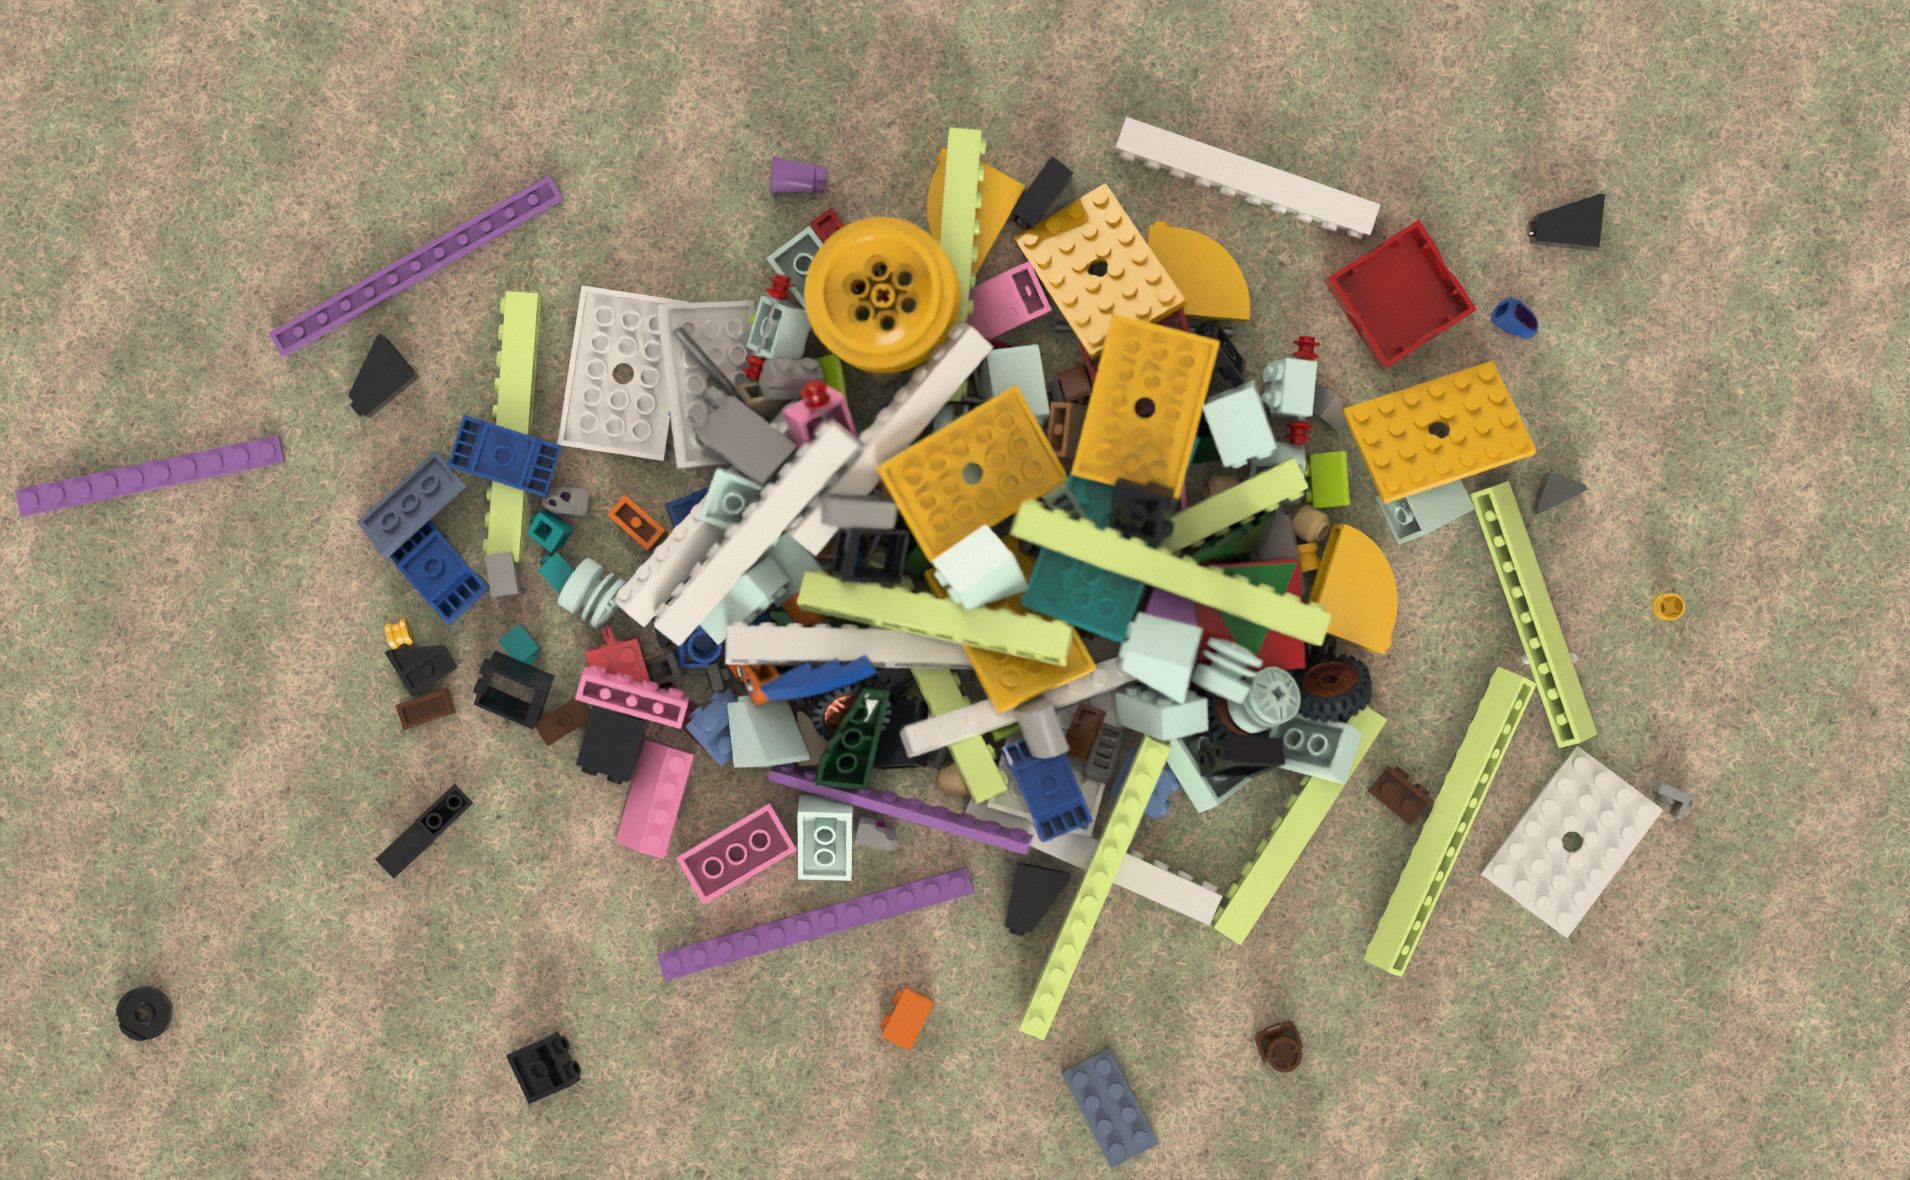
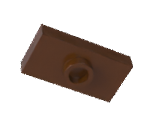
(425, 708)
(563, 721)
(1084, 731)

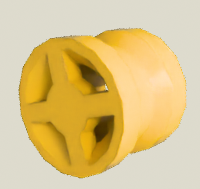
(399, 633)

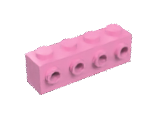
(632, 697)

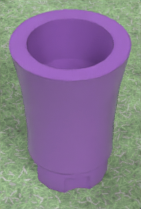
(796, 176)

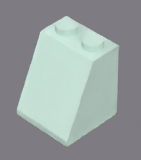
(1016, 367)
(1239, 424)
(1426, 510)
(794, 561)
(979, 570)
(1161, 654)
(764, 734)

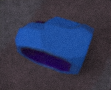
(1515, 318)

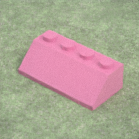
(655, 798)

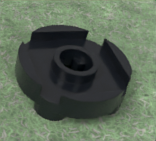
(129, 1017)

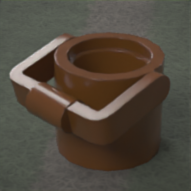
(1280, 1049)

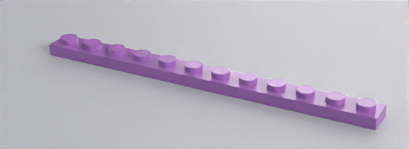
(416, 266)
(815, 923)

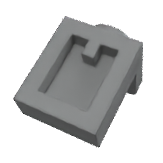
(1670, 794)

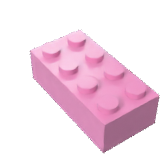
(737, 852)

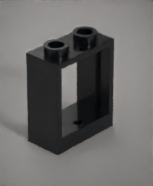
(846, 551)
(505, 704)
(1241, 757)

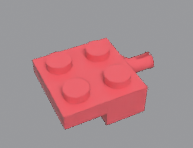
(619, 656)

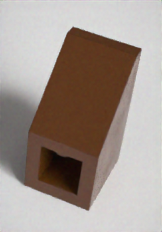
(1076, 385)

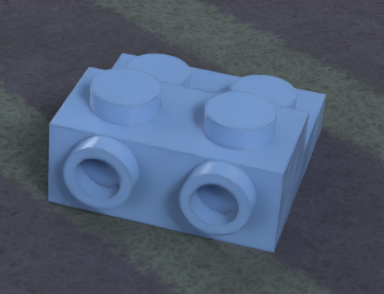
(712, 727)
(1158, 800)

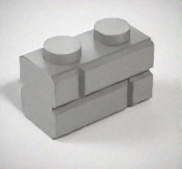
(787, 377)

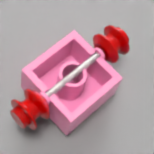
(819, 406)

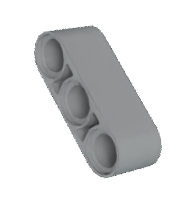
(859, 511)

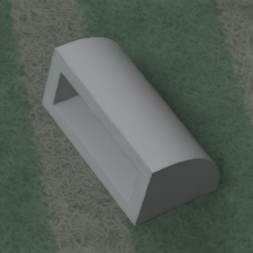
(1041, 728)

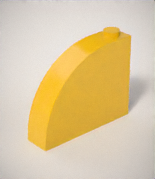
(999, 198)
(1201, 272)
(1357, 590)

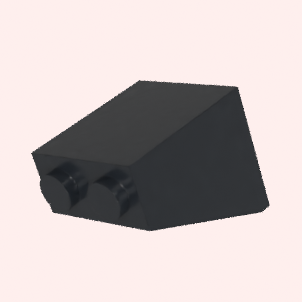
(612, 744)

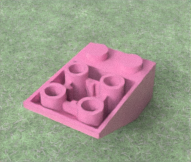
(1007, 302)

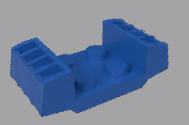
(504, 456)
(439, 572)
(1048, 791)

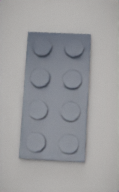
(411, 504)
(1109, 1107)

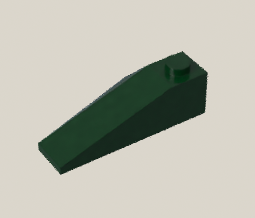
(1239, 542)
(853, 747)

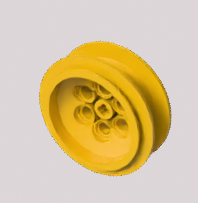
(852, 259)

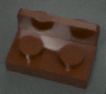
(1399, 794)

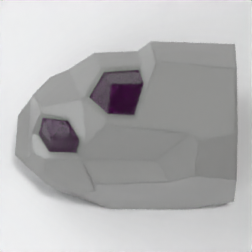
(566, 501)
(875, 834)

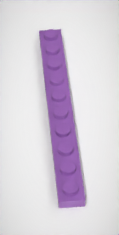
(150, 475)
(907, 809)

